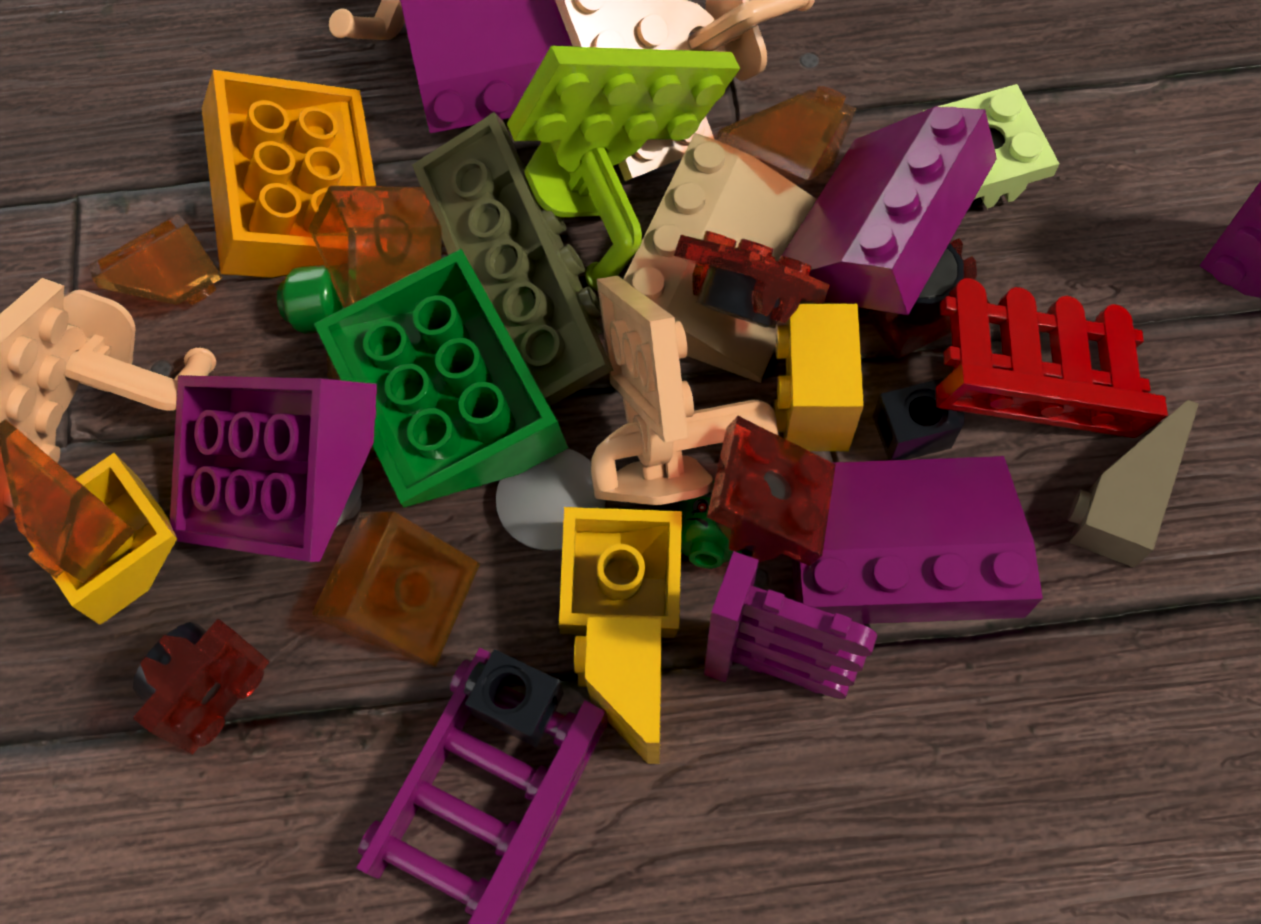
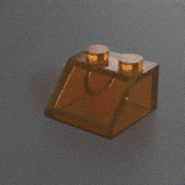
(374, 237)
(397, 587)

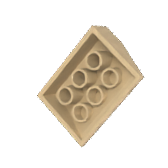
(731, 196)

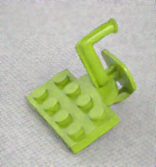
(597, 111)

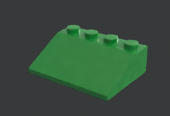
(449, 383)

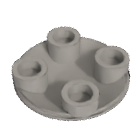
(535, 500)

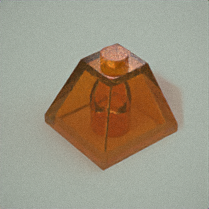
(795, 134)
(159, 266)
(57, 512)

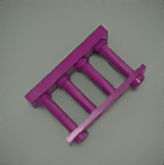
(515, 843)

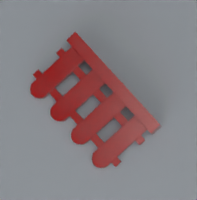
(1039, 391)

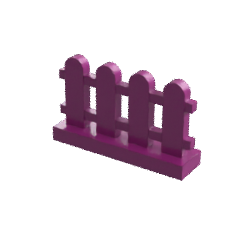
(782, 636)

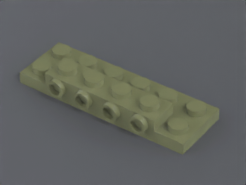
(517, 255)

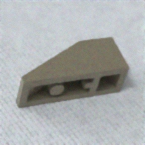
(1129, 500)

